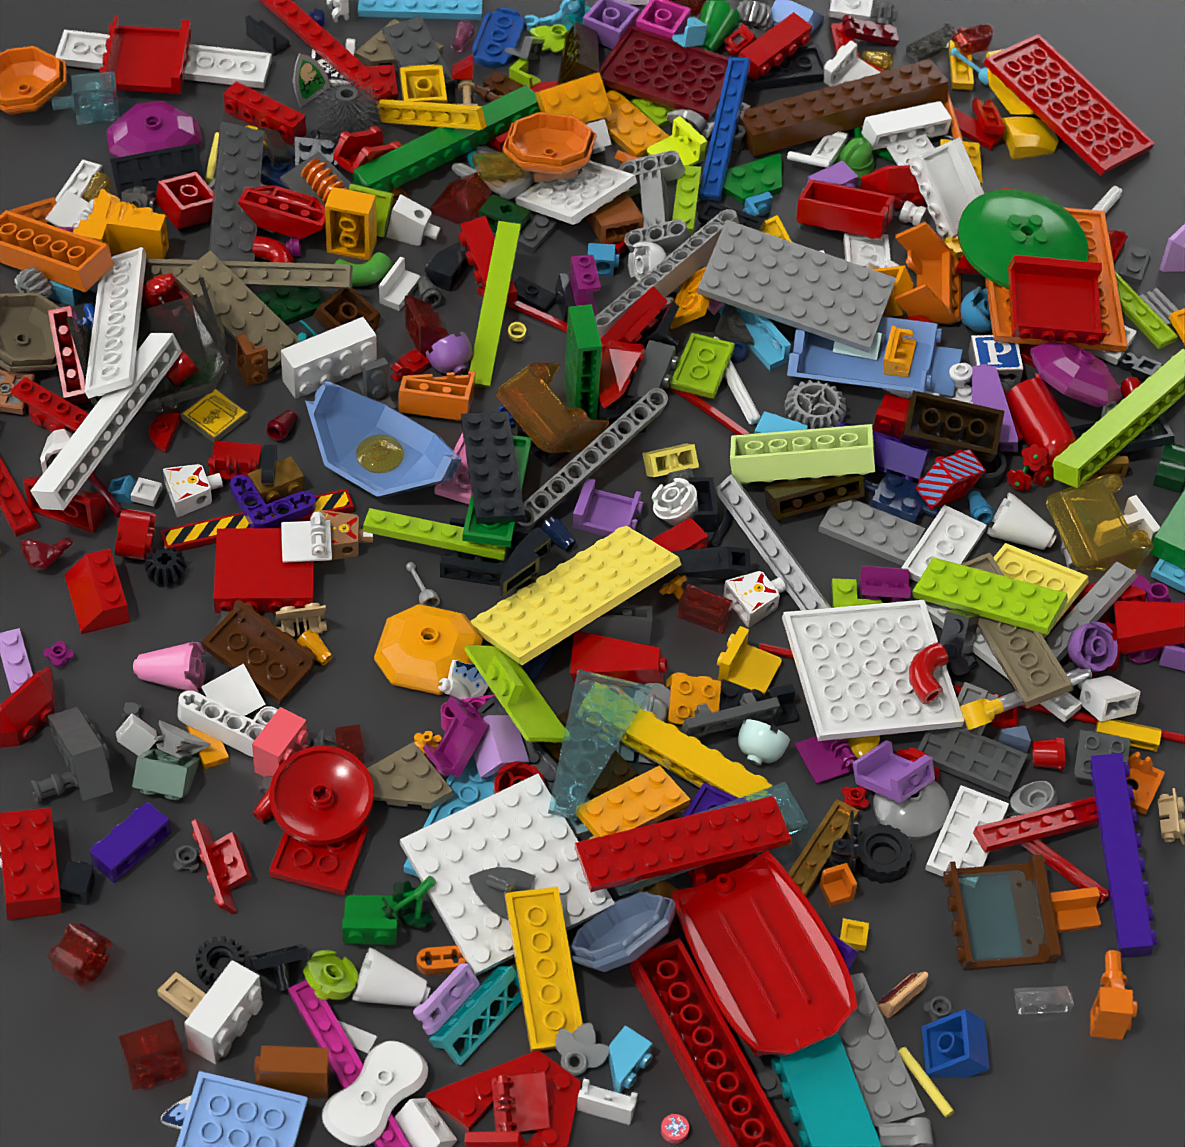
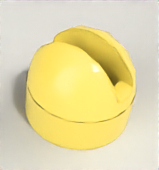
(517, 331)

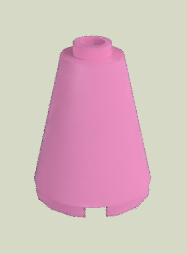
(173, 666)

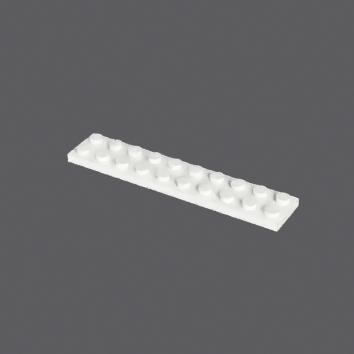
(203, 62)
(116, 325)

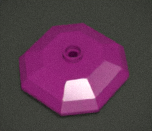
(151, 128)
(1076, 373)

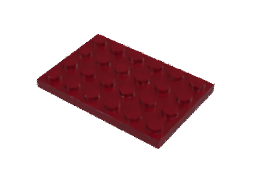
(665, 72)

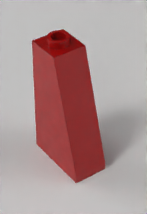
(1149, 624)
(617, 658)

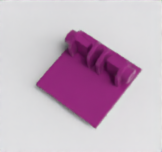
(826, 758)

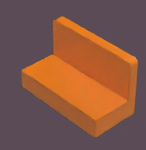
(37, 210)
(1076, 909)

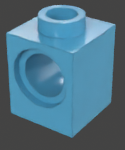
(604, 258)

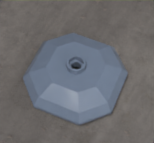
(623, 931)

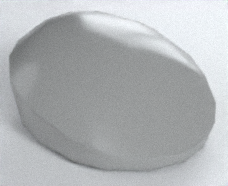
(695, 119)
(1033, 797)

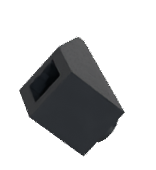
(714, 563)

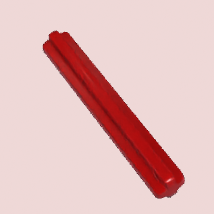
(1065, 868)

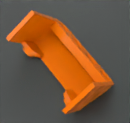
(937, 284)

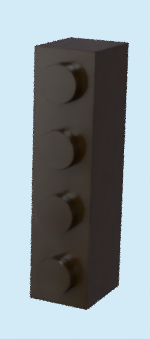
(811, 494)

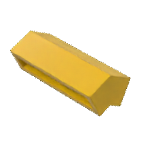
(1140, 735)

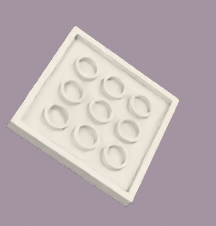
(579, 196)

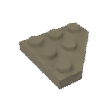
(377, 50)
(409, 779)

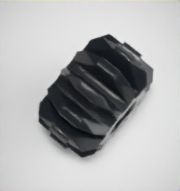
(165, 566)

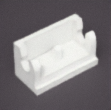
(606, 1103)

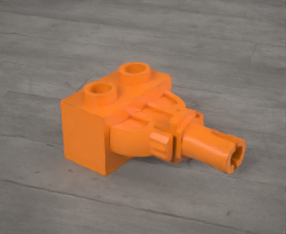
(1113, 1004)

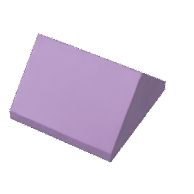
(499, 746)

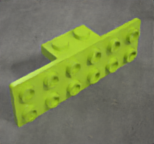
(517, 694)

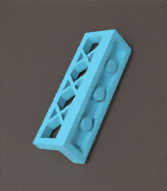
(766, 339)

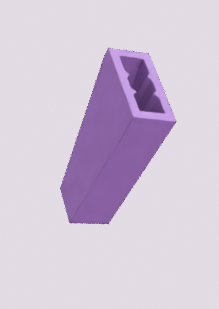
(989, 392)

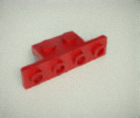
(638, 317)
(48, 408)
(224, 863)

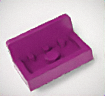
(885, 583)

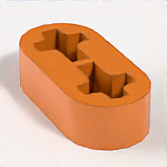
(441, 960)

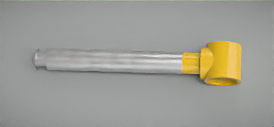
(983, 711)

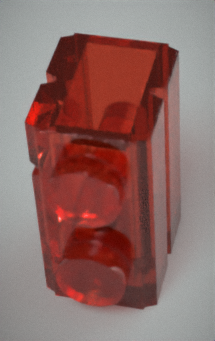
(705, 608)

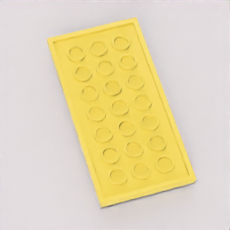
(574, 594)

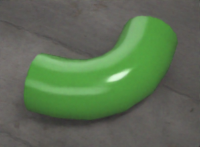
(371, 271)

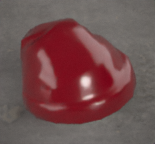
(41, 554)

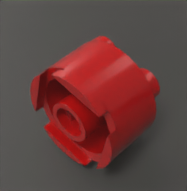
(135, 534)

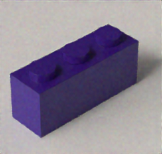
(130, 842)

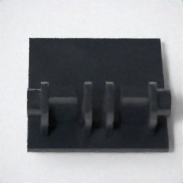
(846, 850)

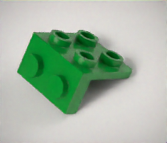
(365, 921)

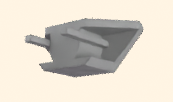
(179, 742)

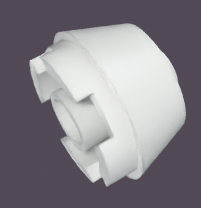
(675, 501)

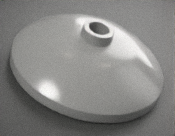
(915, 816)

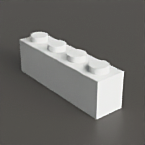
(905, 124)

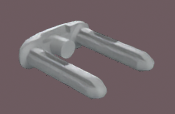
(506, 190)

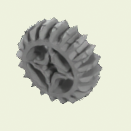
(815, 405)

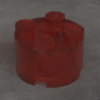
(80, 954)

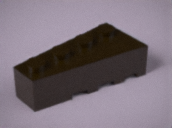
(579, 53)

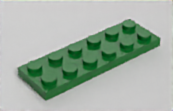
(498, 533)

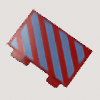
(950, 478)

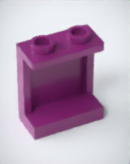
(584, 280)
(459, 739)

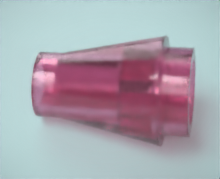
(463, 33)

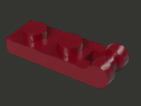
(870, 31)

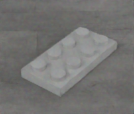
(872, 530)

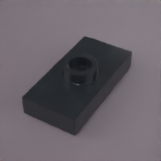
(533, 294)
(564, 295)

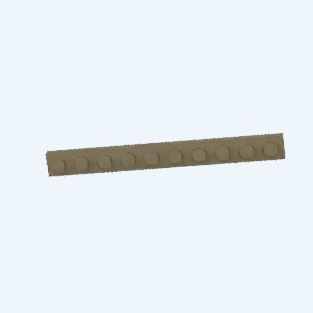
(266, 272)

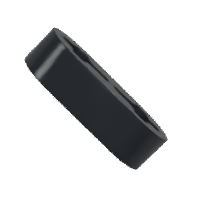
(269, 465)

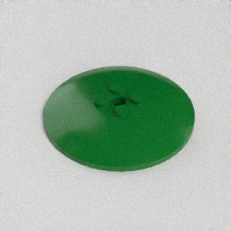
(994, 228)

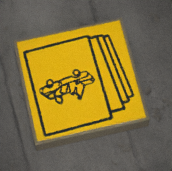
(214, 415)

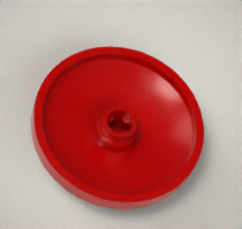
(321, 795)

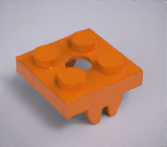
(1148, 781)

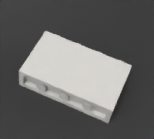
(946, 183)

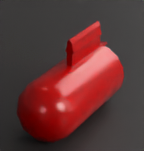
(1039, 417)

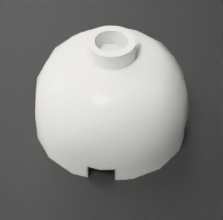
(644, 258)

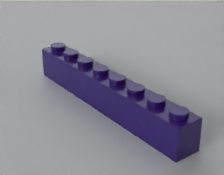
(1121, 855)

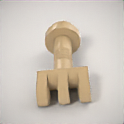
(466, 87)

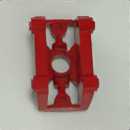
(361, 147)

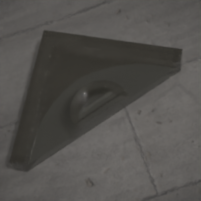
(732, 326)

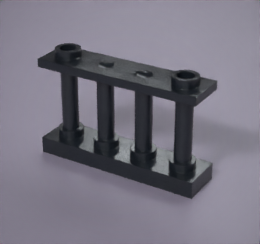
(477, 570)

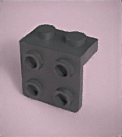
(1093, 743)

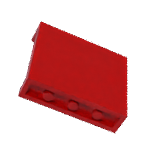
(147, 57)
(1055, 300)
(253, 571)

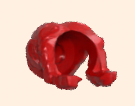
(161, 290)

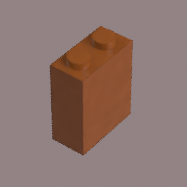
(616, 219)
(294, 1070)

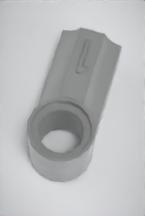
(913, 1133)

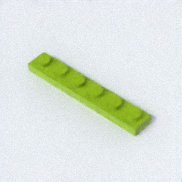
(427, 533)

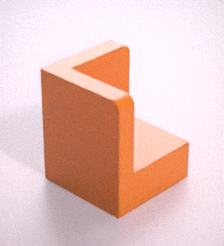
(838, 885)

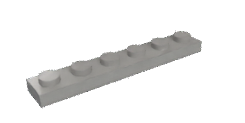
(1091, 606)

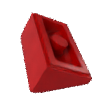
(463, 69)

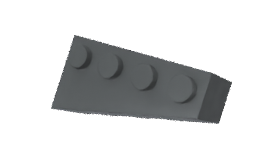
(82, 752)

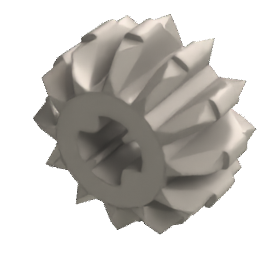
(754, 14)
(31, 281)

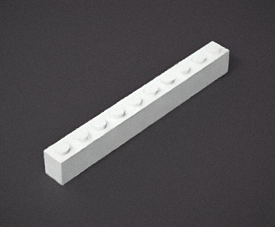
(105, 424)

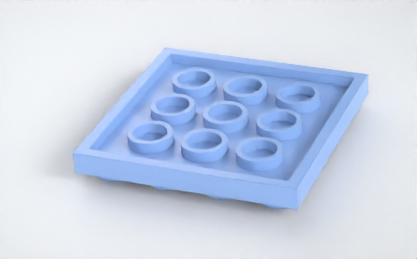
(240, 1115)

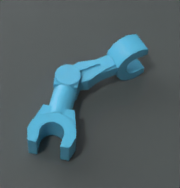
(566, 8)

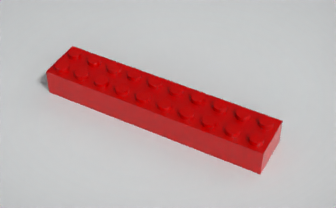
(706, 1049)

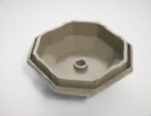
(27, 320)

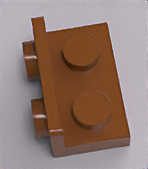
(251, 362)

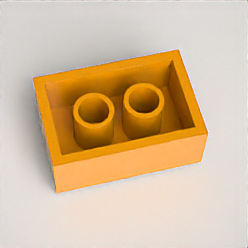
(577, 98)
(350, 223)

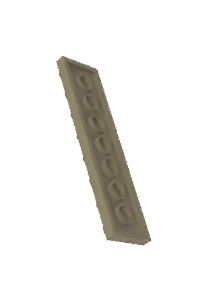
(1022, 652)

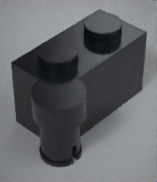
(958, 639)

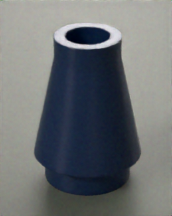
(558, 533)

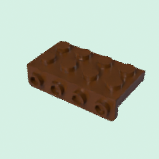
(268, 653)

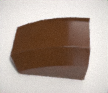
(345, 307)

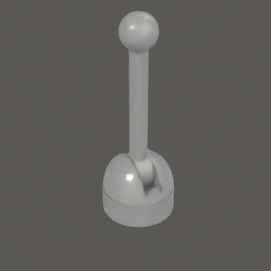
(426, 594)

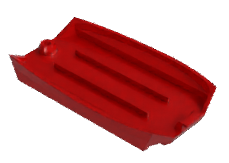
(767, 957)

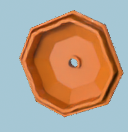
(29, 79)
(549, 143)

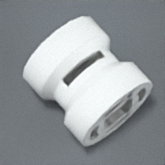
(913, 214)

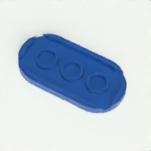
(497, 32)

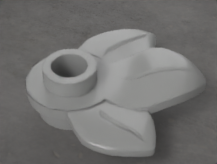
(582, 1046)

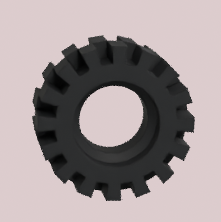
(213, 950)

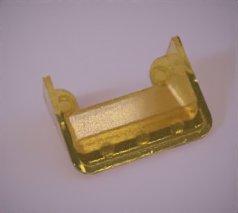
(1095, 526)

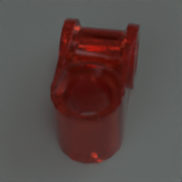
(974, 40)

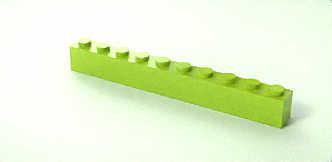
(1122, 423)

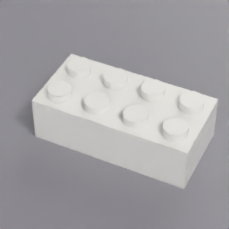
(328, 357)

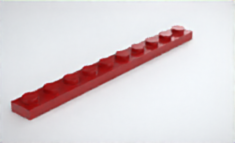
(327, 47)

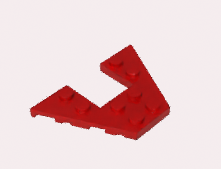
(472, 1097)

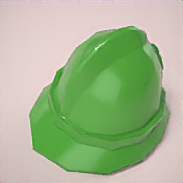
(858, 156)

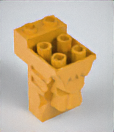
(125, 227)

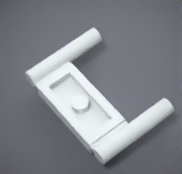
(825, 152)

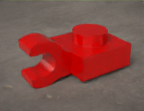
(411, 363)

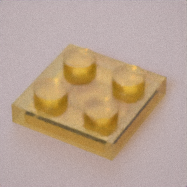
(496, 166)

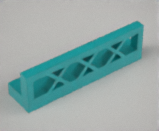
(472, 1008)

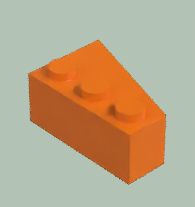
(437, 396)

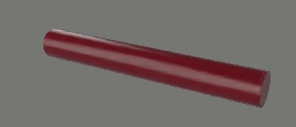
(102, 490)

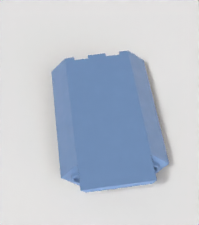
(929, 369)

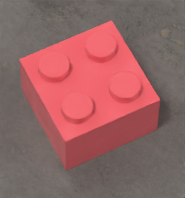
(279, 740)

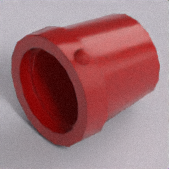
(181, 369)
(1049, 753)

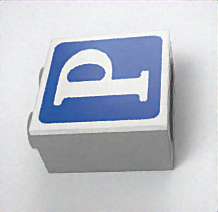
(1000, 354)

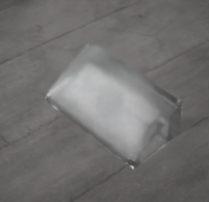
(1043, 1000)

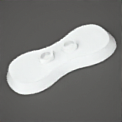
(363, 1108)

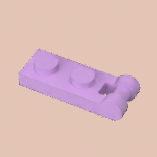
(446, 998)

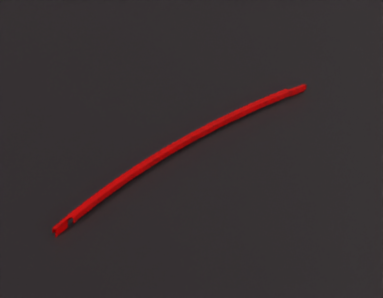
(714, 413)

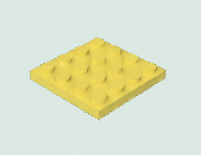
(1039, 571)

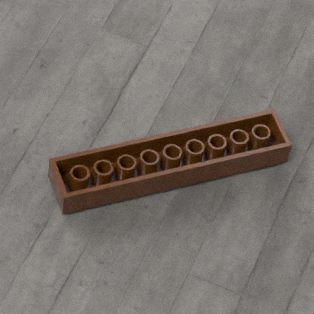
(840, 106)

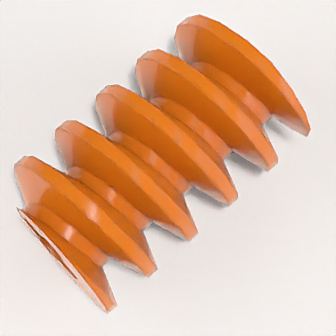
(320, 178)

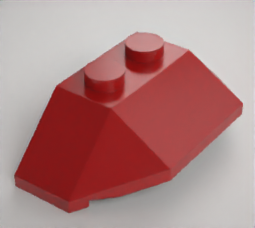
(897, 182)
(283, 210)
(27, 709)

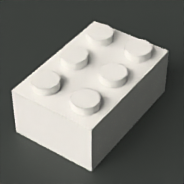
(223, 1012)

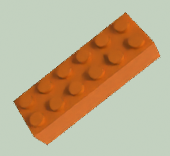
(52, 250)

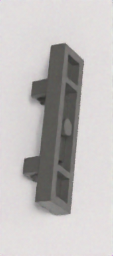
(708, 722)

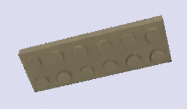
(239, 307)

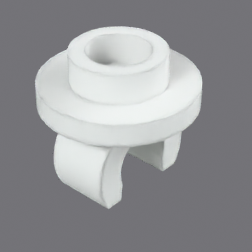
(960, 374)

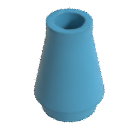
(980, 508)

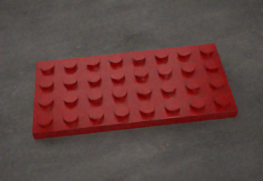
(1069, 104)

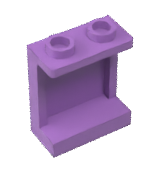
(604, 511)
(891, 774)

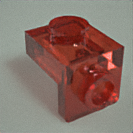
(350, 739)

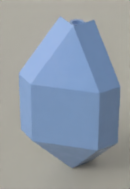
(347, 418)

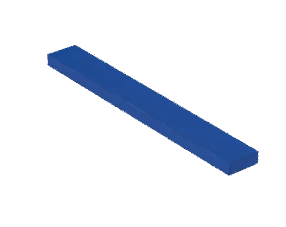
(724, 129)

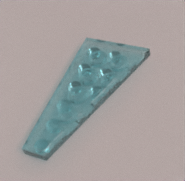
(595, 725)

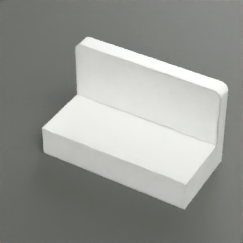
(397, 285)
(423, 1125)

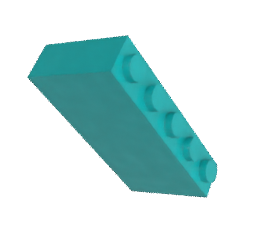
(825, 1096)

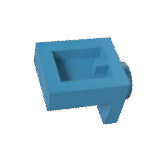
(758, 205)

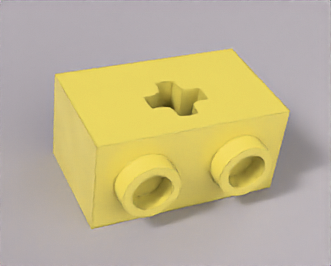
(670, 459)

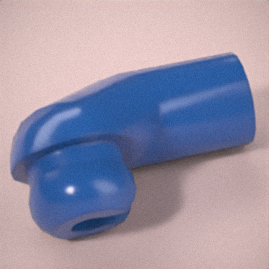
(89, 310)

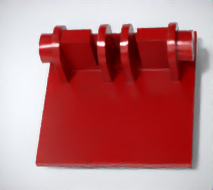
(234, 459)
(520, 1102)

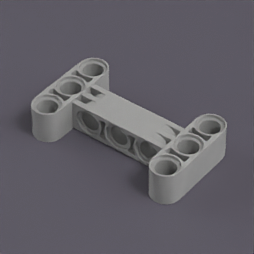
(651, 176)

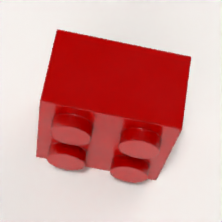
(185, 200)

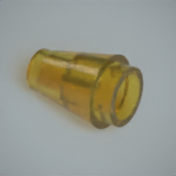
(880, 59)
(97, 182)

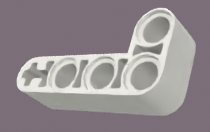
(222, 721)

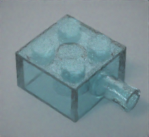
(92, 98)

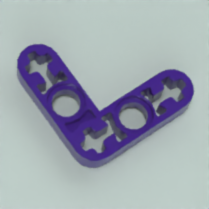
(264, 511)

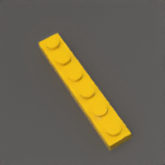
(431, 114)

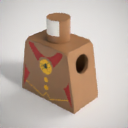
(345, 534)

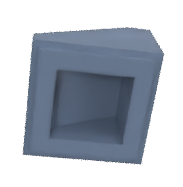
(1016, 738)

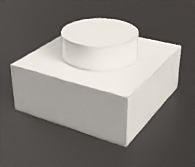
(146, 492)

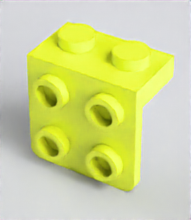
(685, 141)

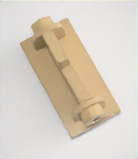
(1172, 807)

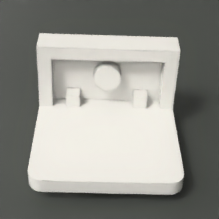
(846, 66)

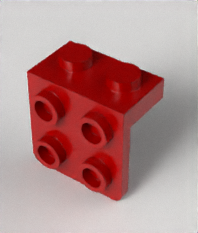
(890, 415)

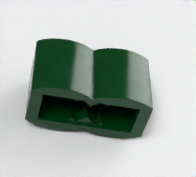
(1171, 468)

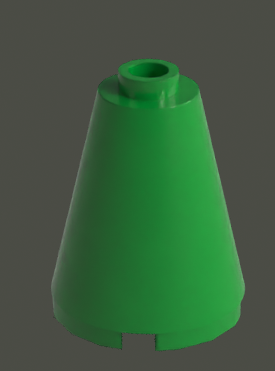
(720, 23)

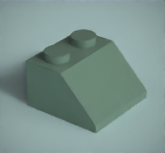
(164, 774)

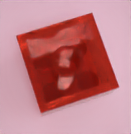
(152, 1054)

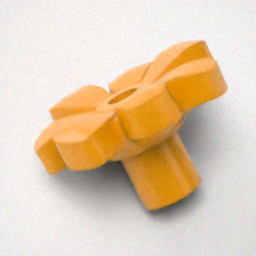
(674, 586)
(426, 738)

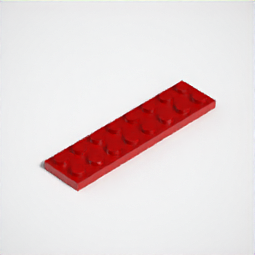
(682, 843)

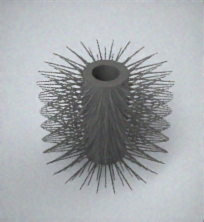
(348, 109)

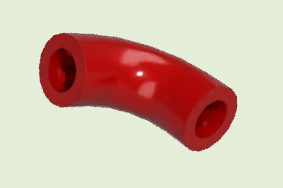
(271, 250)
(922, 672)

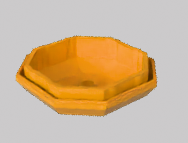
(421, 663)

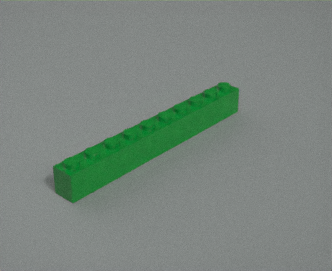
(444, 144)

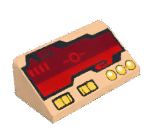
(902, 993)

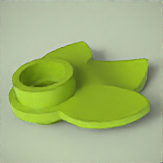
(553, 36)

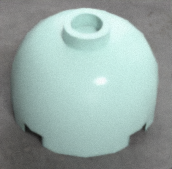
(761, 743)

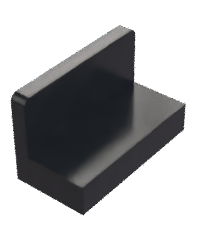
(265, 36)

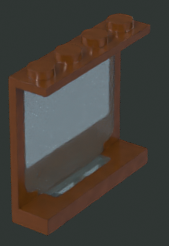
(1002, 915)

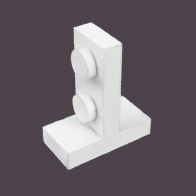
(1139, 517)

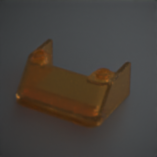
(543, 413)

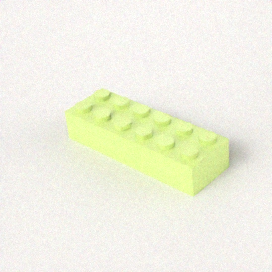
(803, 454)

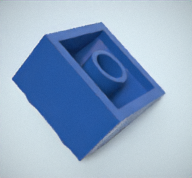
(955, 1046)

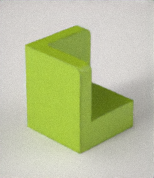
(519, 73)

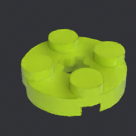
(328, 987)

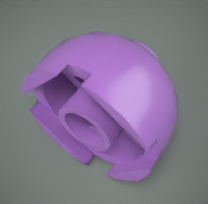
(451, 354)
(1092, 647)

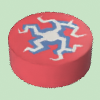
(675, 1128)

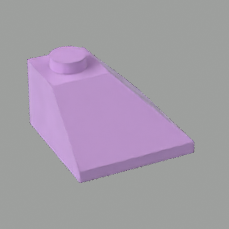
(1174, 253)

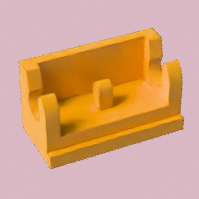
(899, 352)

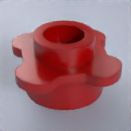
(857, 803)

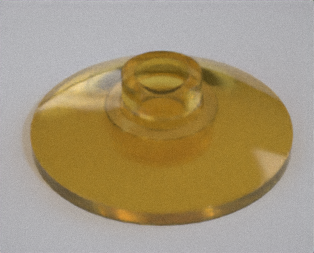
(379, 460)

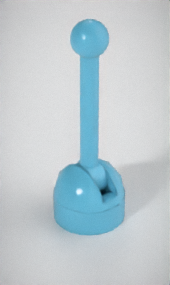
(983, 74)

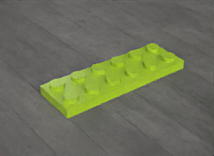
(990, 595)

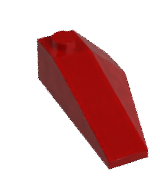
(616, 367)

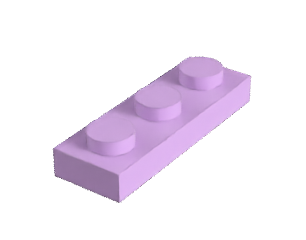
(14, 659)

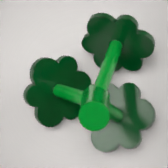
(405, 897)

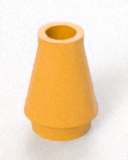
(316, 645)

